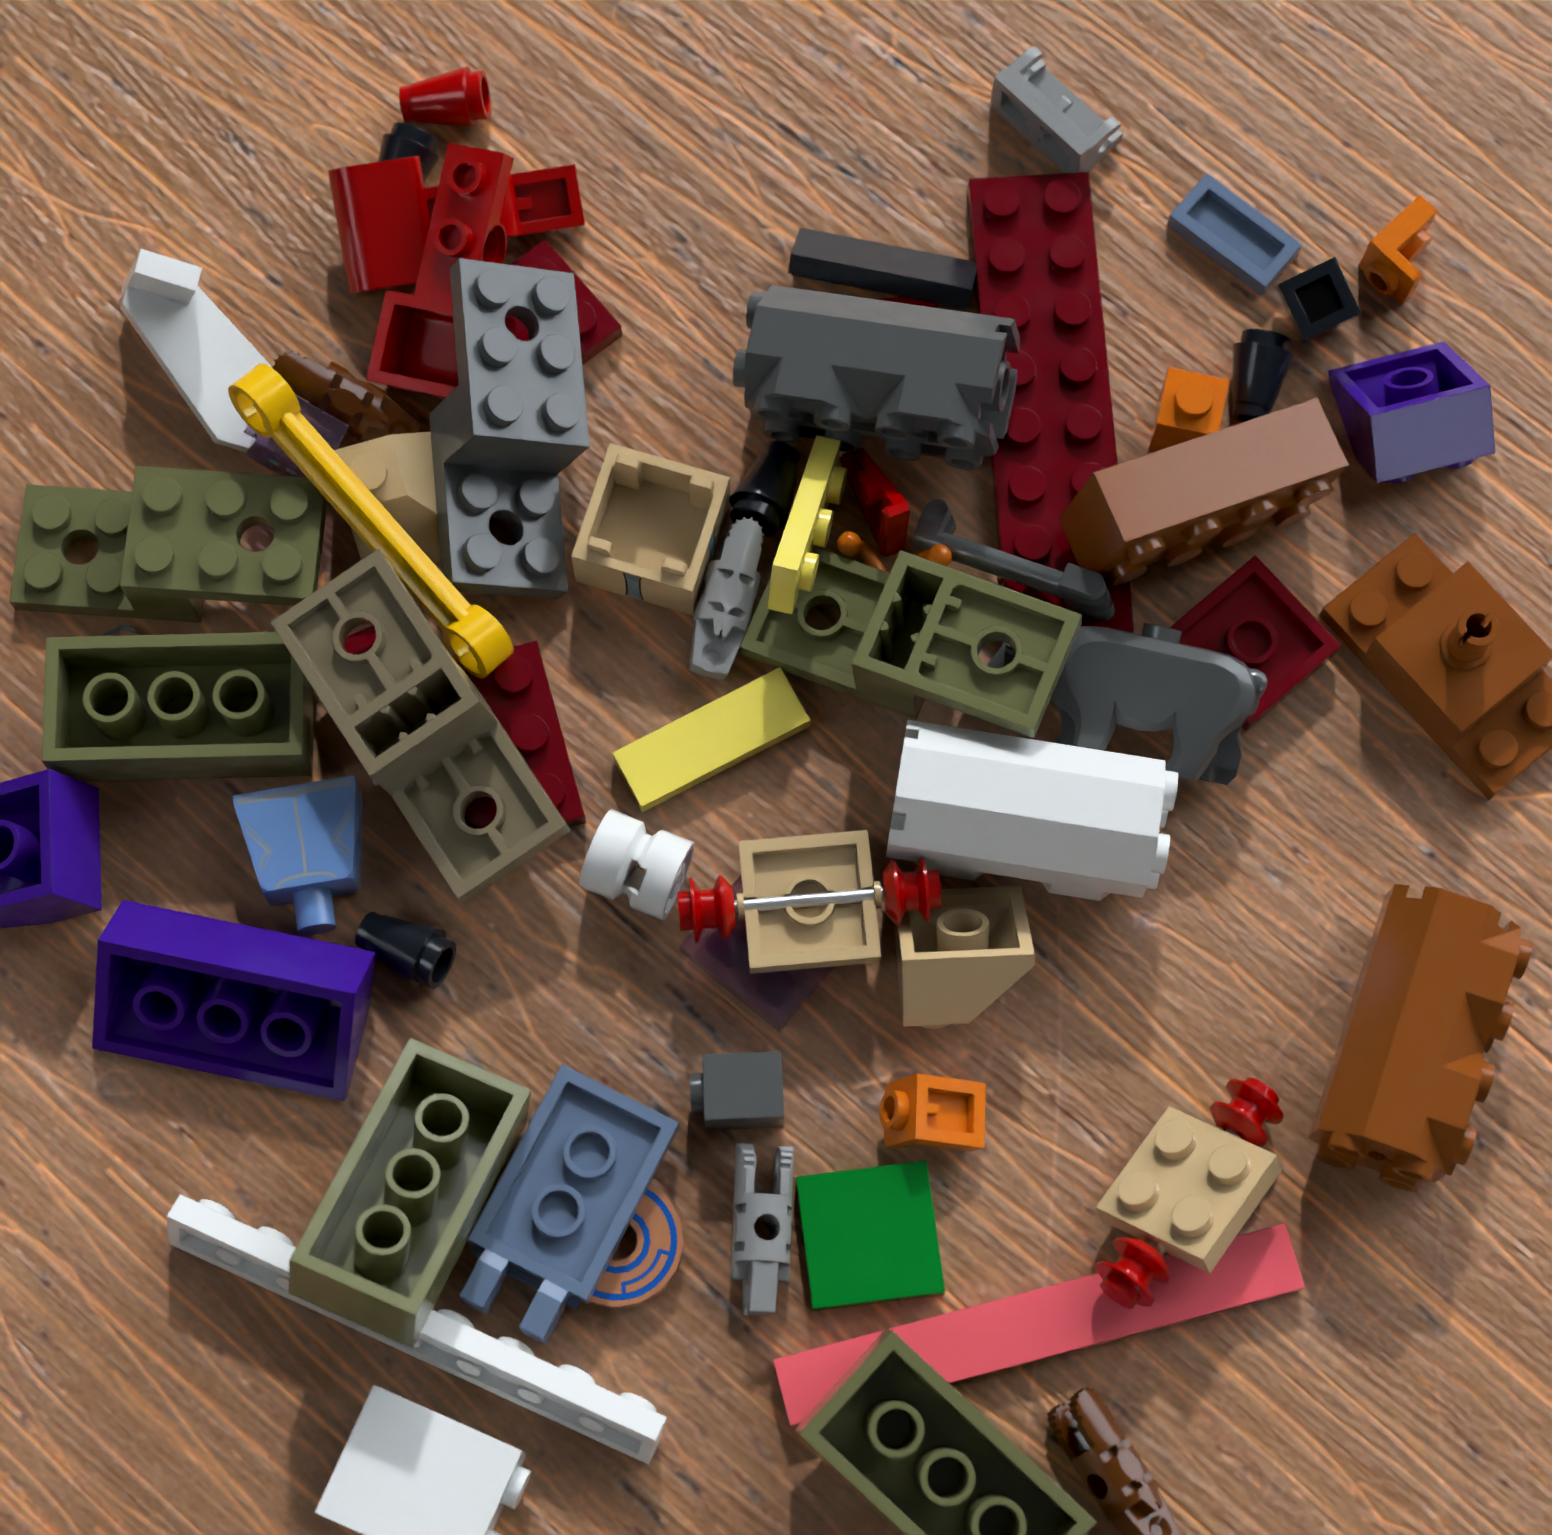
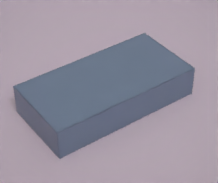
(1234, 234)

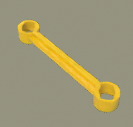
(274, 411)

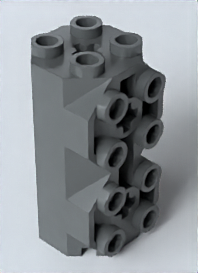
(878, 369)

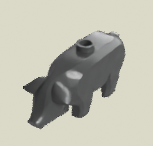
(1155, 687)

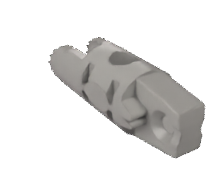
(726, 601)
(757, 1260)

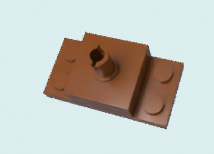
(1452, 660)

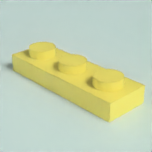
(807, 525)

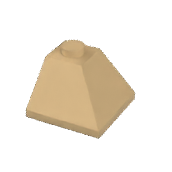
(402, 480)
(962, 956)

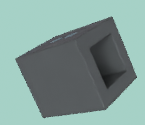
(739, 1091)

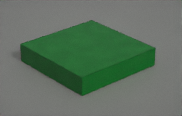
(870, 1235)

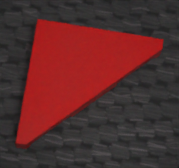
(879, 501)

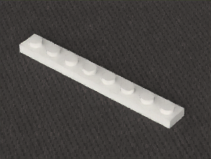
(445, 1340)

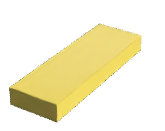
(711, 739)

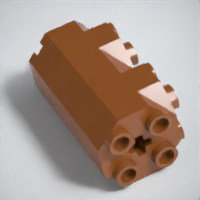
(1418, 1038)

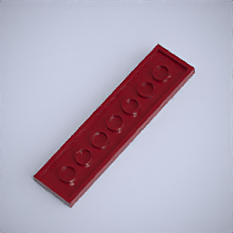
(1042, 269)

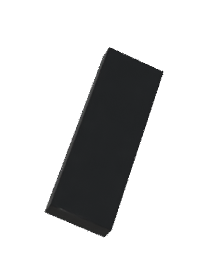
(882, 268)

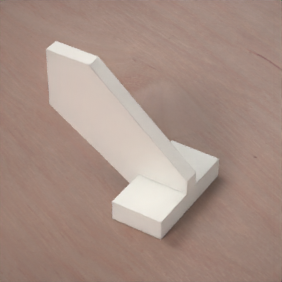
(190, 341)

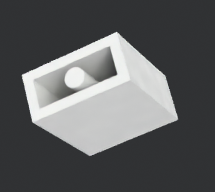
(420, 1474)

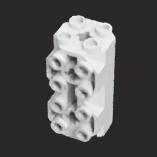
(1031, 811)

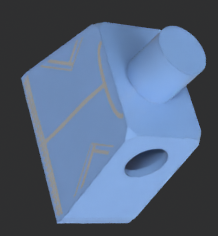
(305, 846)

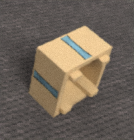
(651, 529)

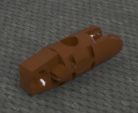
(346, 397)
(1110, 1466)

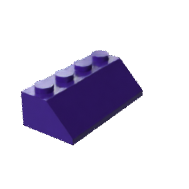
(231, 999)

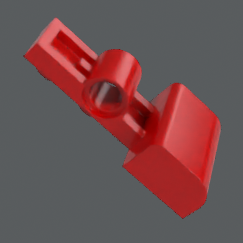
(388, 212)
(416, 331)

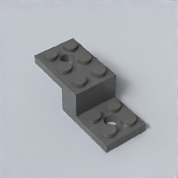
(508, 429)

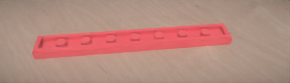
(1056, 1320)

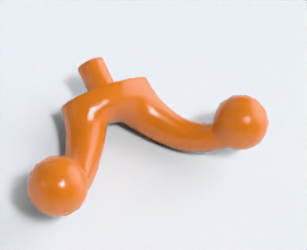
(851, 544)

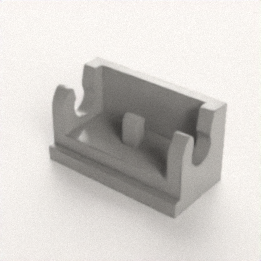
(1052, 115)

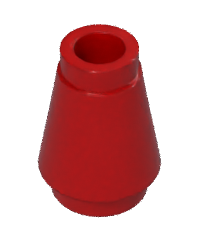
(448, 99)

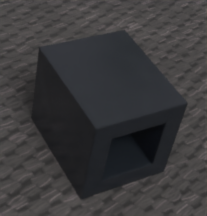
(1318, 300)

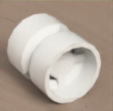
(614, 858)

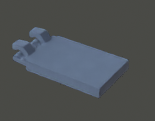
(566, 1198)

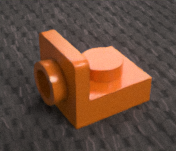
(1393, 249)
(934, 1112)

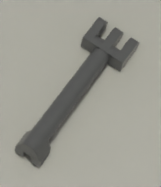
(1079, 587)

